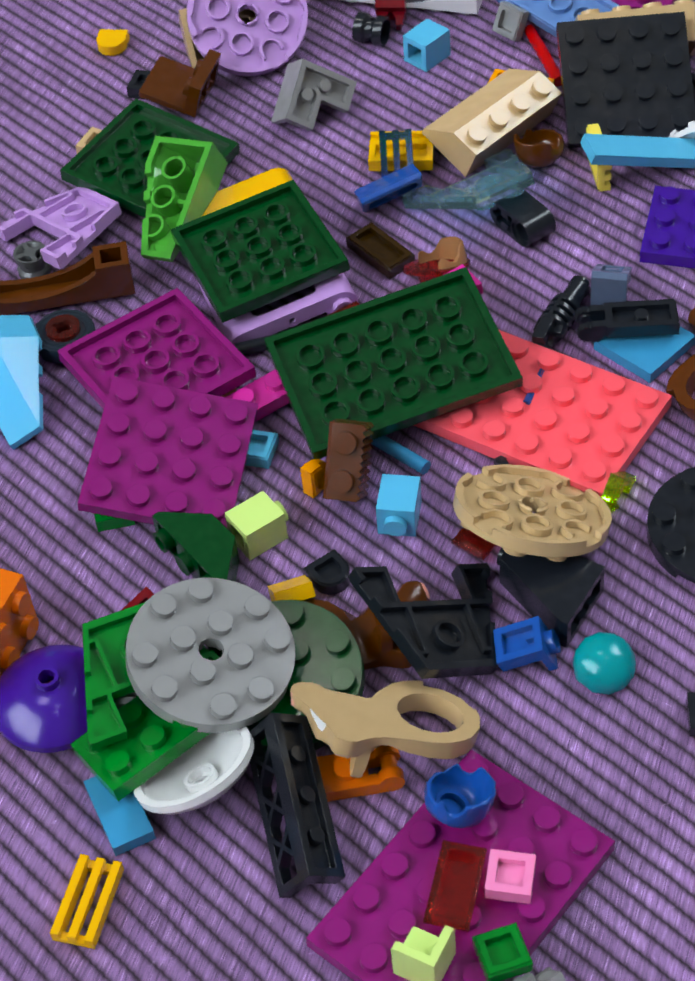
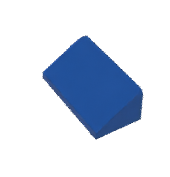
(389, 187)

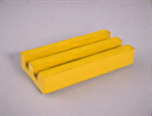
(97, 868)

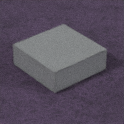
(510, 21)

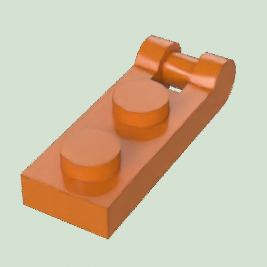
(340, 785)

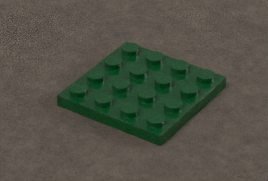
(117, 156)
(259, 250)

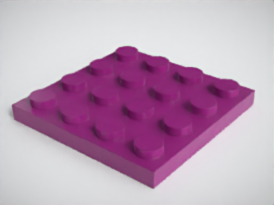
(158, 344)
(167, 452)

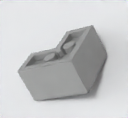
(306, 88)

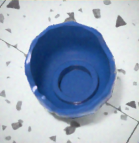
(459, 796)

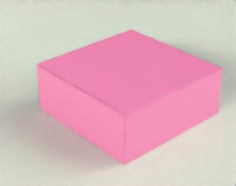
(510, 876)

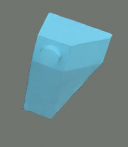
(19, 379)

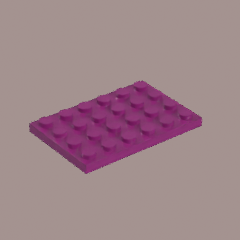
(397, 884)

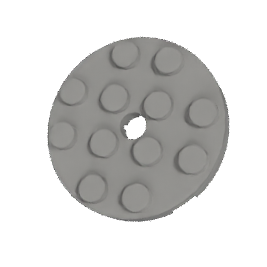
(201, 692)

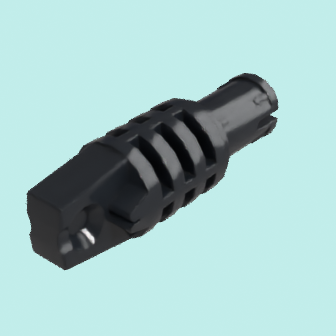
(560, 313)

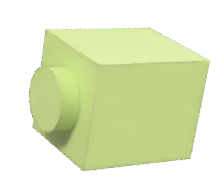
(257, 524)

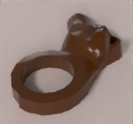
(371, 637)

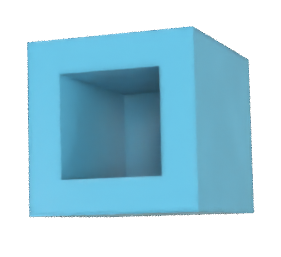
(426, 45)
(398, 505)

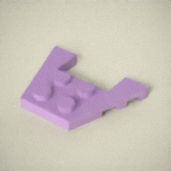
(71, 216)

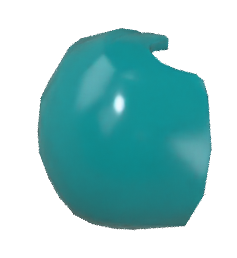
(604, 663)

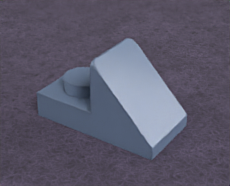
(609, 283)

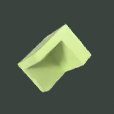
(424, 955)

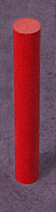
(543, 54)

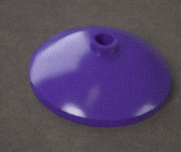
(41, 714)

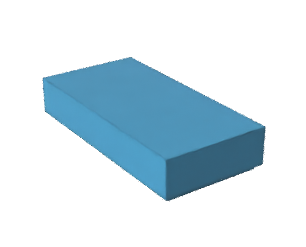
(122, 821)

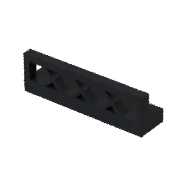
(300, 799)

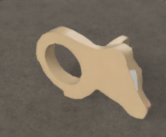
(359, 724)

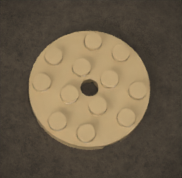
(501, 506)

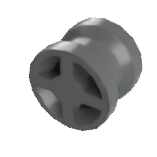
(30, 260)

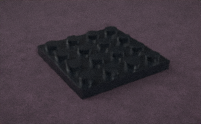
(626, 75)

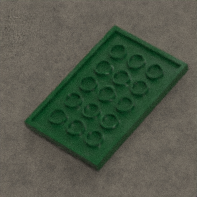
(394, 360)

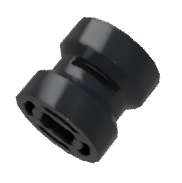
(371, 29)

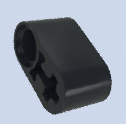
(523, 218)

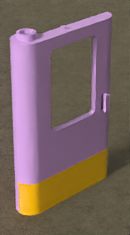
(327, 298)

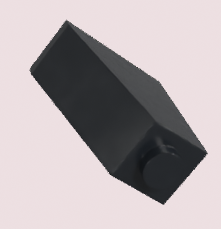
(553, 590)

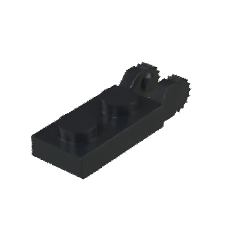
(627, 319)

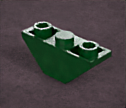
(198, 544)

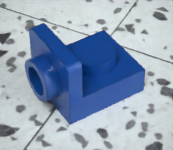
(525, 644)

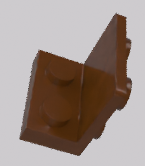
(181, 85)

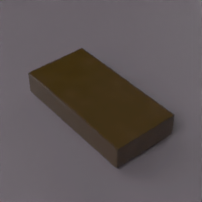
(379, 250)

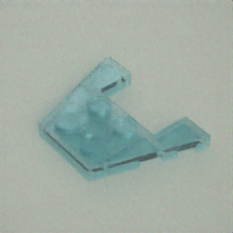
(502, 179)

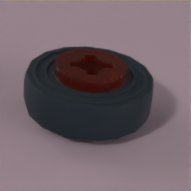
(62, 329)

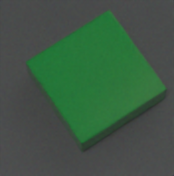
(502, 953)

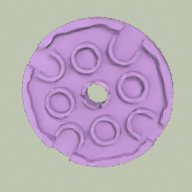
(253, 46)

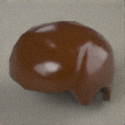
(539, 147)

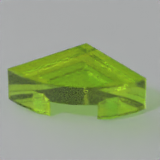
(617, 483)

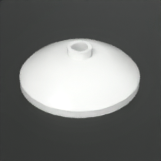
(198, 774)

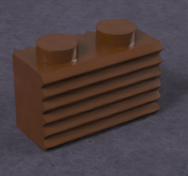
(347, 460)

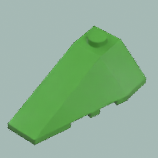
(180, 186)

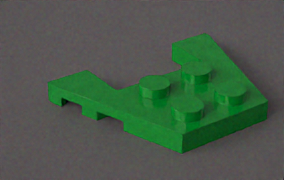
(107, 675)

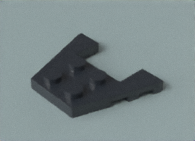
(436, 635)

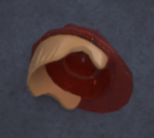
(444, 258)

